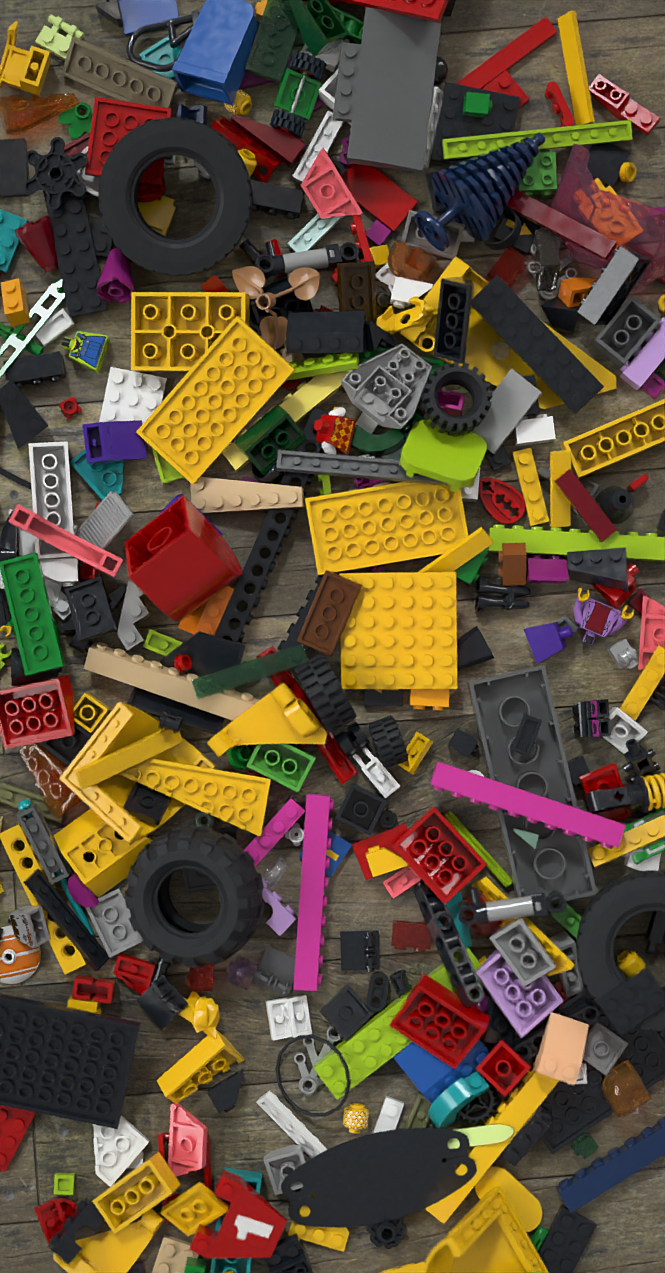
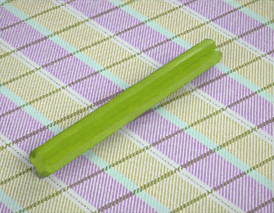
(492, 865)

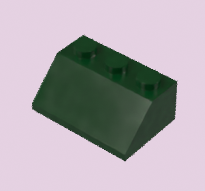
(267, 436)

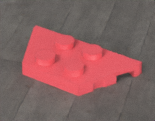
(328, 190)
(652, 629)
(186, 1142)

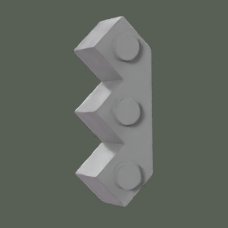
(132, 613)

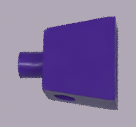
(547, 639)

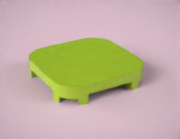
(443, 456)

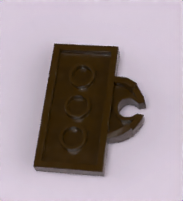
(360, 291)

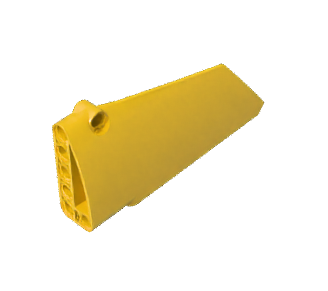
(483, 337)

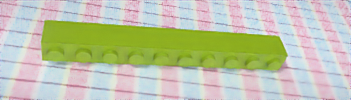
(559, 543)

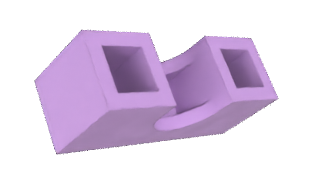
(282, 915)

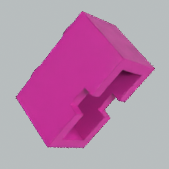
(451, 403)

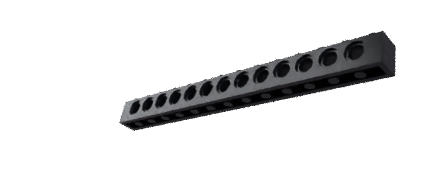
(262, 542)

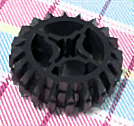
(486, 1107)

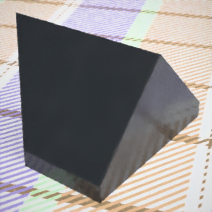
(561, 316)

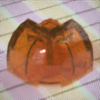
(410, 261)
(624, 1089)

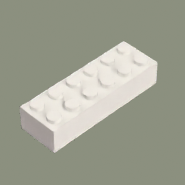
(51, 491)

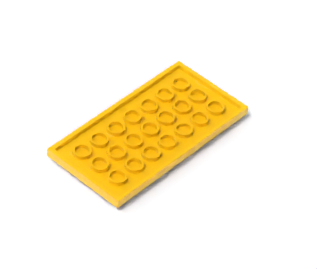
(215, 400)
(384, 525)

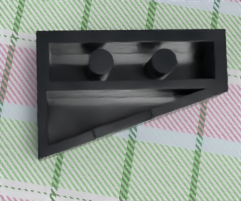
(20, 413)
(600, 567)

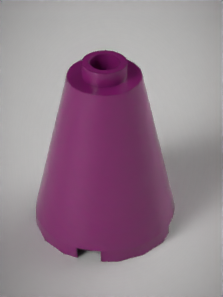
(116, 278)

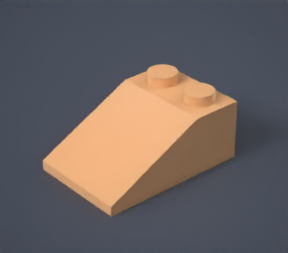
(562, 1048)

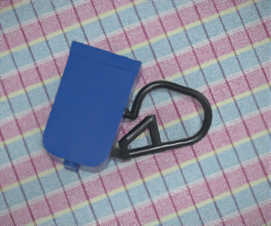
(215, 48)

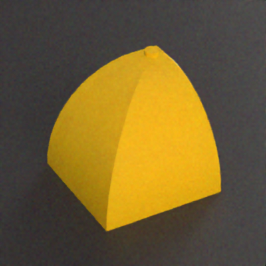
(107, 798)
(486, 1242)

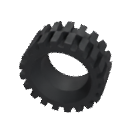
(471, 382)

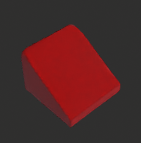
(213, 285)

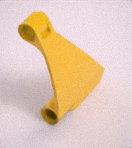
(271, 720)
(111, 1251)

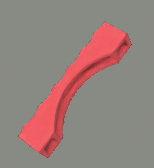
(65, 541)

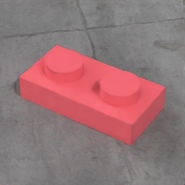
(401, 881)

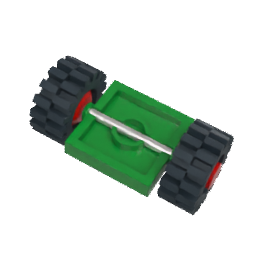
(297, 93)

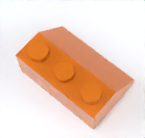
(209, 615)

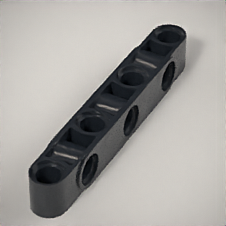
(448, 945)

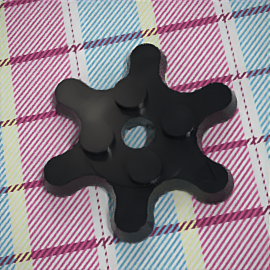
(46, 164)

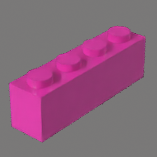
(275, 830)

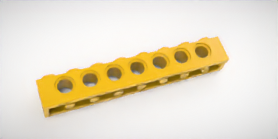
(67, 961)

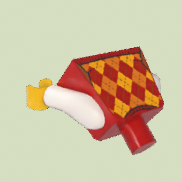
(335, 431)

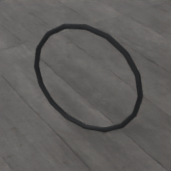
(342, 1060)

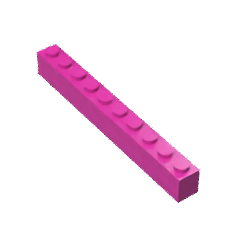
(527, 804)
(311, 892)

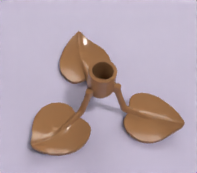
(251, 279)

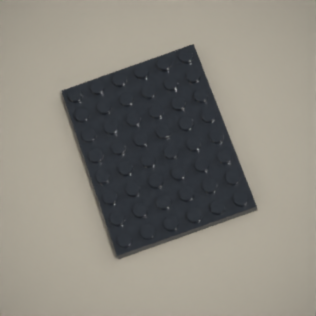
(64, 1060)
(583, 1105)

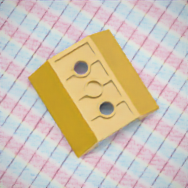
(111, 855)

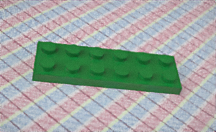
(31, 614)

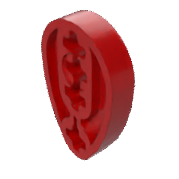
(510, 494)

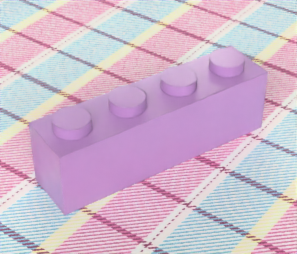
(645, 358)

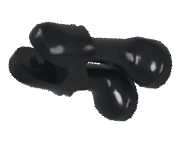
(507, 602)

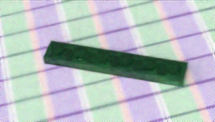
(249, 671)

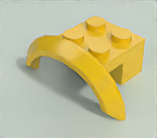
(21, 67)

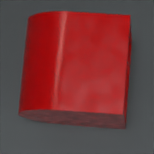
(180, 560)

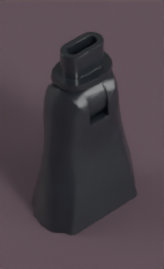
(472, 649)

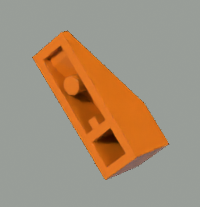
(574, 290)

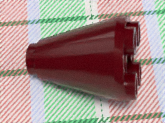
(39, 242)

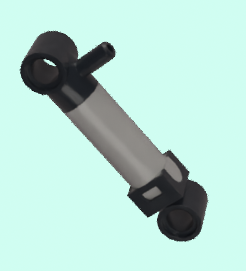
(315, 259)
(509, 908)

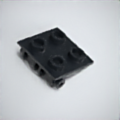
(360, 950)
(162, 1002)

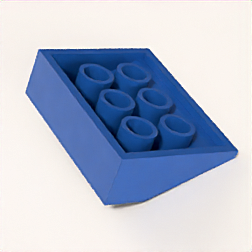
(432, 1074)

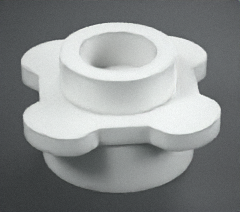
(291, 834)

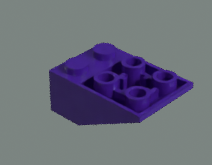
(113, 442)

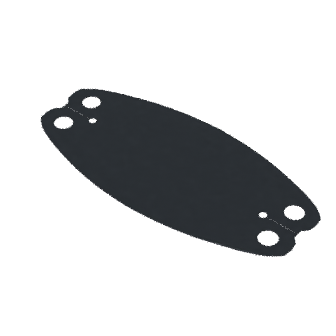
(378, 1177)

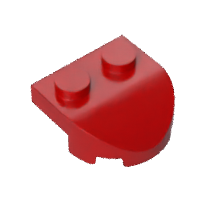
(53, 1214)

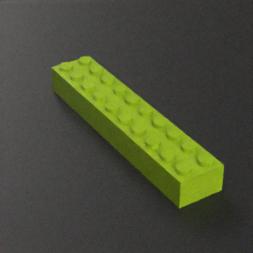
(373, 1042)

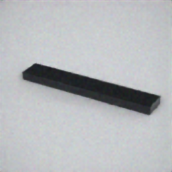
(66, 919)

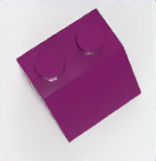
(546, 570)

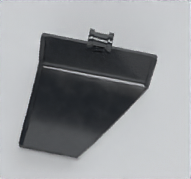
(208, 656)

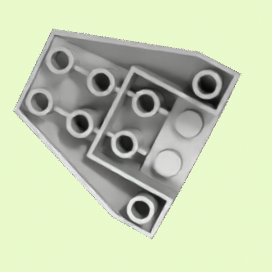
(388, 386)

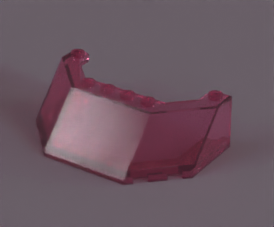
(610, 215)

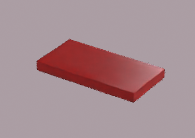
(378, 195)

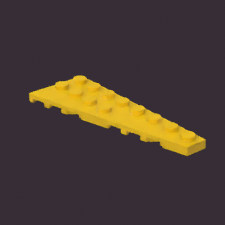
(224, 794)

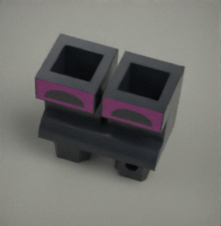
(588, 724)

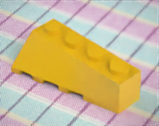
(198, 1067)

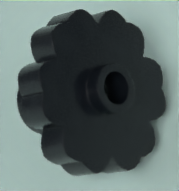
(388, 1237)

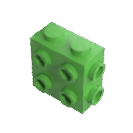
(540, 176)

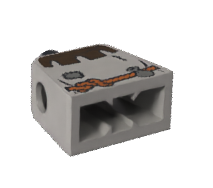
(29, 925)

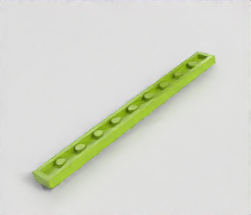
(554, 138)

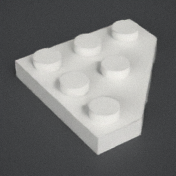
(116, 1149)

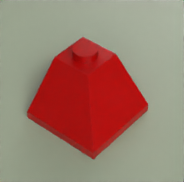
(503, 1068)

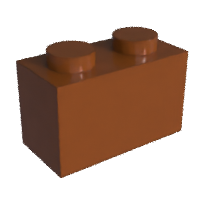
(513, 563)

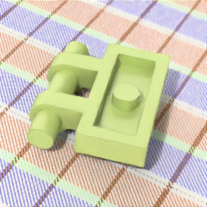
(53, 41)

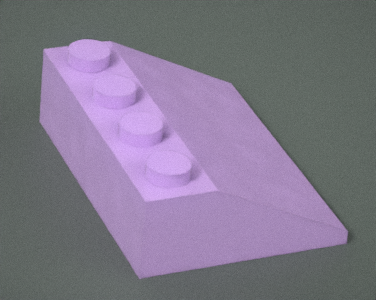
(520, 1004)

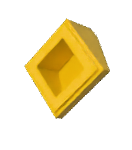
(379, 255)

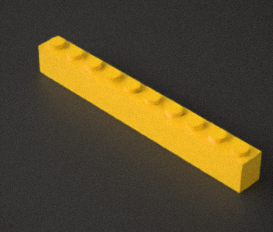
(514, 1113)

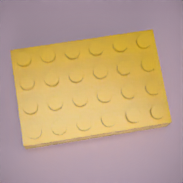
(178, 327)

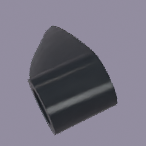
(9, 541)

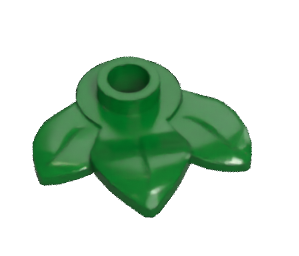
(76, 123)

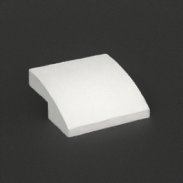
(288, 1017)

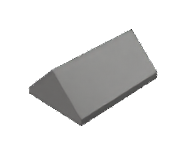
(413, 236)
(522, 951)

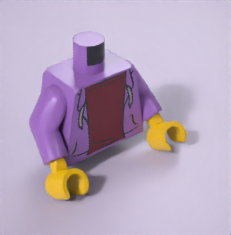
(597, 617)

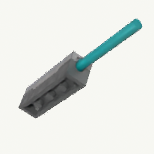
(47, 851)

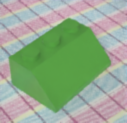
(282, 763)

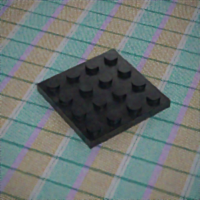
(454, 125)

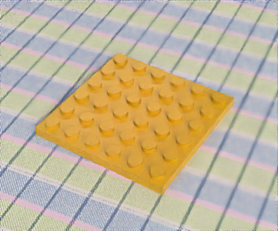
(401, 632)

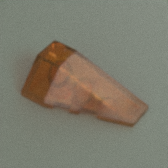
(23, 114)
(47, 771)

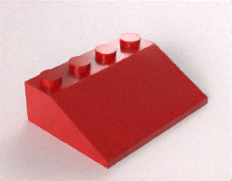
(36, 712)
(439, 854)
(439, 1021)

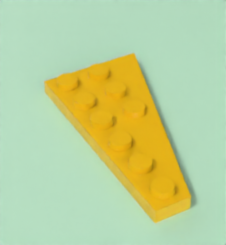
(561, 961)

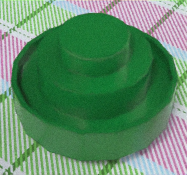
(239, 756)

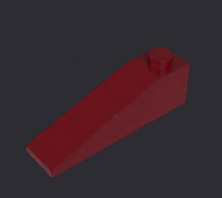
(277, 141)

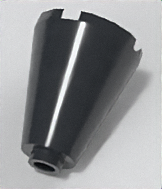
(615, 503)
(18, 675)

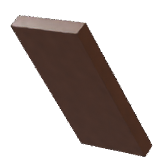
(329, 613)

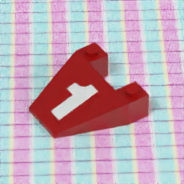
(248, 1227)

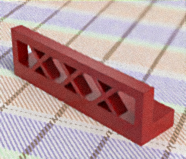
(244, 141)

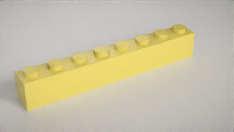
(297, 406)

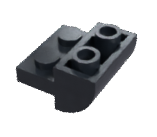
(289, 1257)

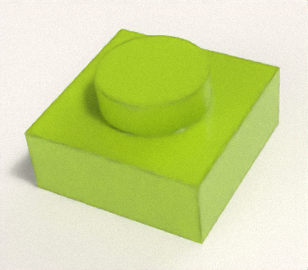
(64, 1183)

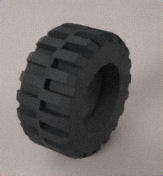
(325, 692)

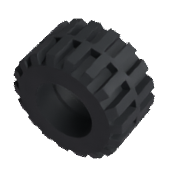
(388, 741)

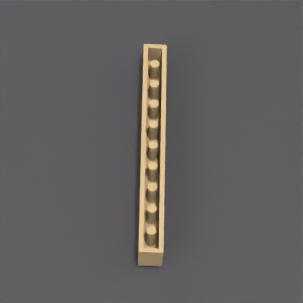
(163, 681)

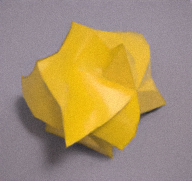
(202, 1014)

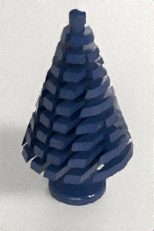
(477, 191)

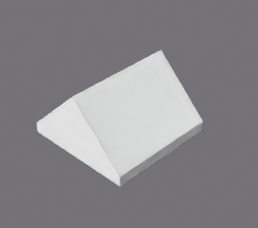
(623, 729)

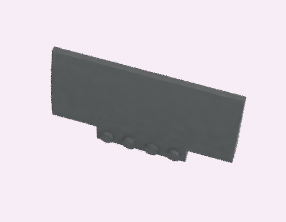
(388, 90)

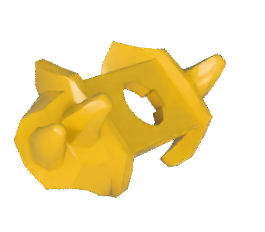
(392, 322)

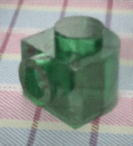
(584, 1145)

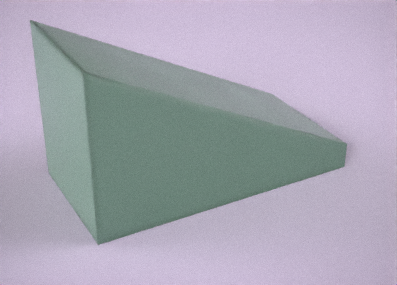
(530, 838)

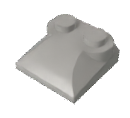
(281, 1163)

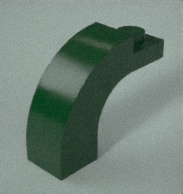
(380, 444)

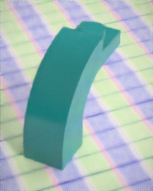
(456, 1096)

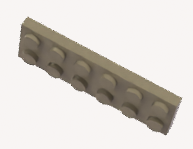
(117, 75)

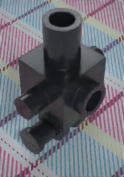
(639, 760)

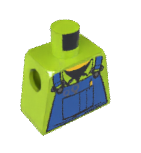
(87, 349)

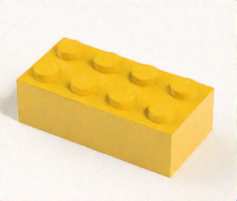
(136, 1192)

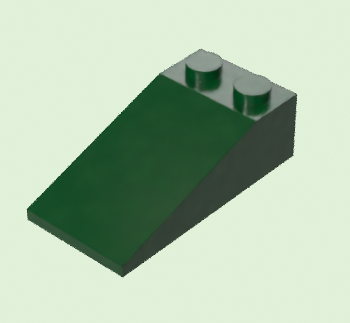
(318, 25)

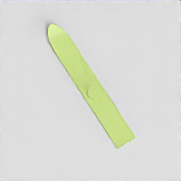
(483, 1135)

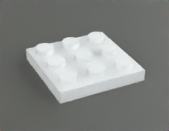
(131, 395)

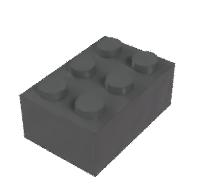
(625, 332)

